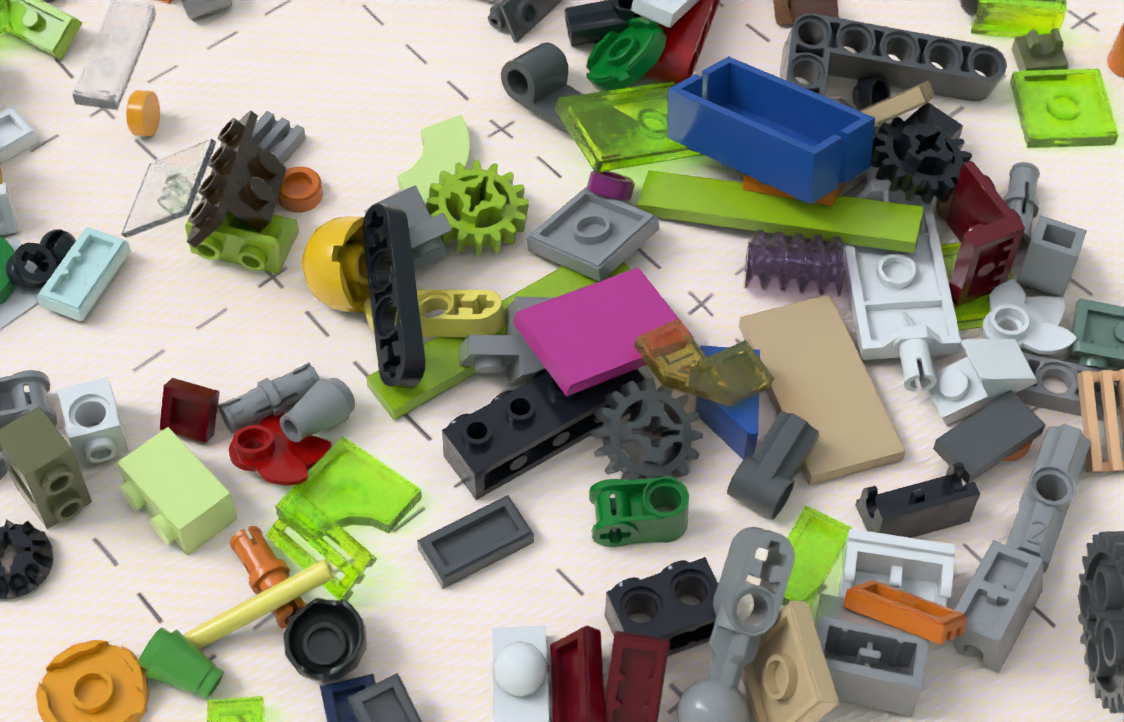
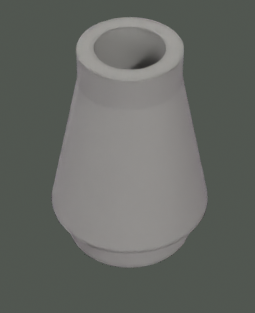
(320, 408)

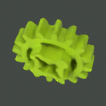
(479, 207)

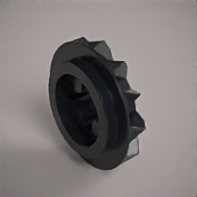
(30, 565)

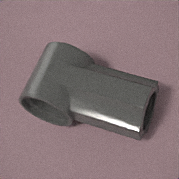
(768, 476)

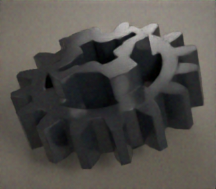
(918, 158)

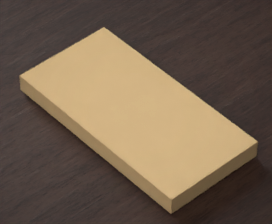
(826, 385)

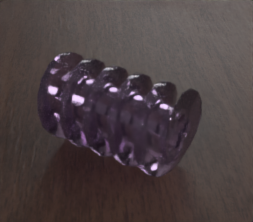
(795, 262)

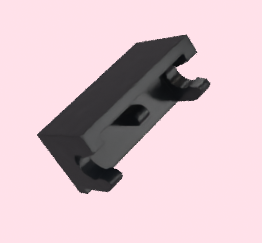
(919, 506)

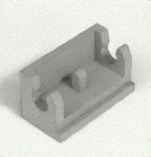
(999, 602)

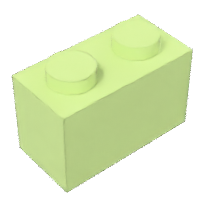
(176, 491)

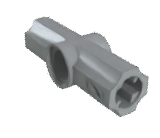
(1054, 476)

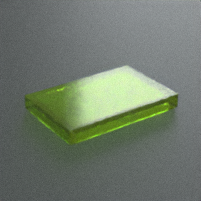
(622, 127)

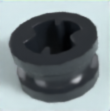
(40, 257)

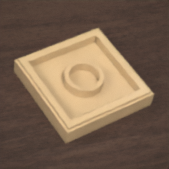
(900, 103)
(790, 671)

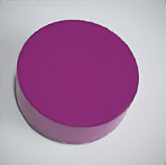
(611, 185)

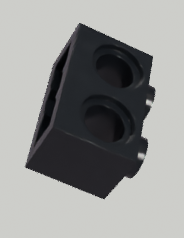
(658, 598)

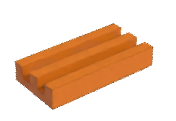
(905, 611)

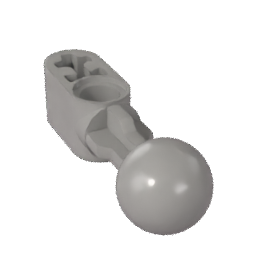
(735, 640)

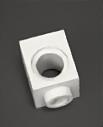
(87, 405)

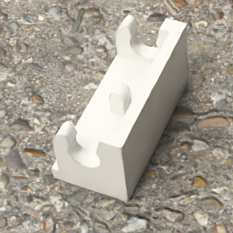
(899, 562)

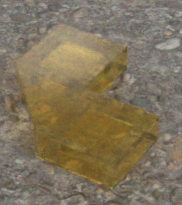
(682, 365)

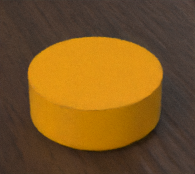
(143, 113)

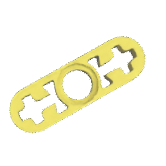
(478, 310)

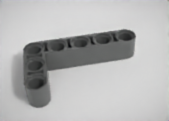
(874, 44)

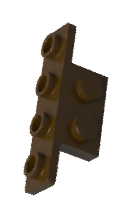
(241, 181)

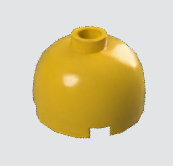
(337, 264)

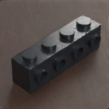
(524, 430)

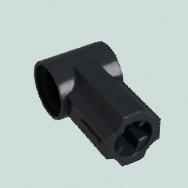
(594, 20)

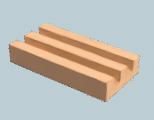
(1090, 422)

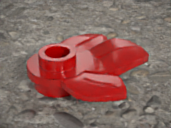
(273, 455)

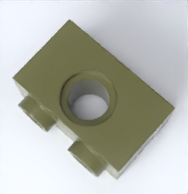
(43, 468)

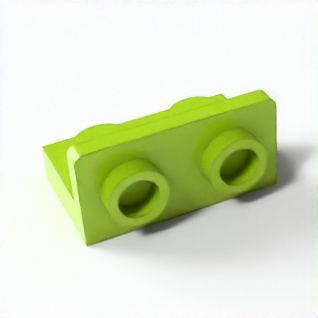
(242, 245)

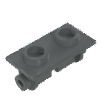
(520, 15)

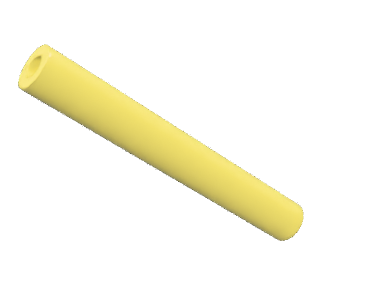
(261, 604)

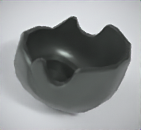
(325, 639)

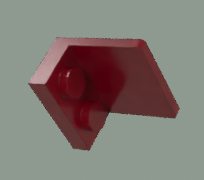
(987, 235)

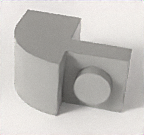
(423, 229)
(1051, 256)
(494, 352)

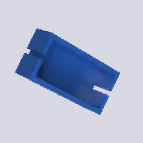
(770, 129)

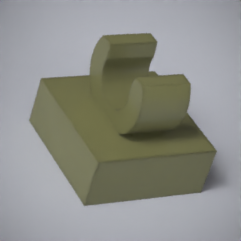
(1039, 51)

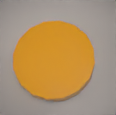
(93, 685)

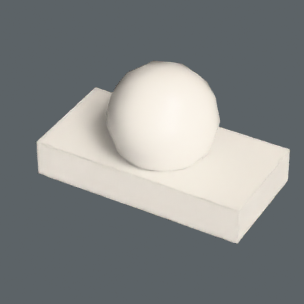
(520, 674)

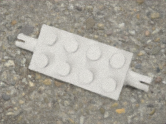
(902, 297)

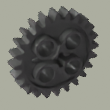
(1103, 617)

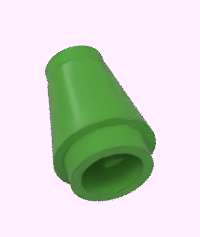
(180, 664)

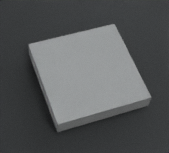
(592, 234)

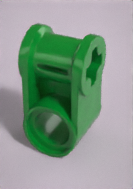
(636, 512)

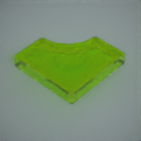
(355, 490)

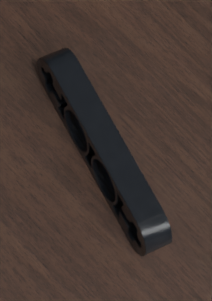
(399, 346)

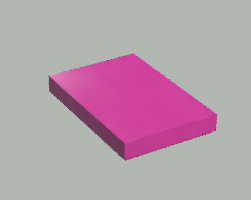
(593, 330)

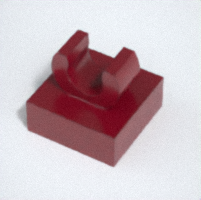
(189, 409)

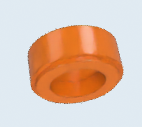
(300, 189)

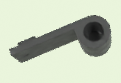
(538, 80)

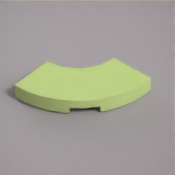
(442, 148)

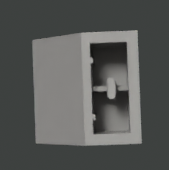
(870, 659)

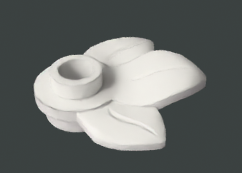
(1028, 320)

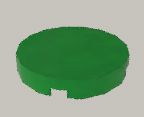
(625, 56)

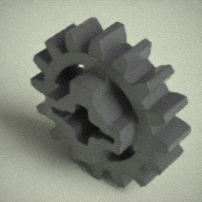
(651, 414)

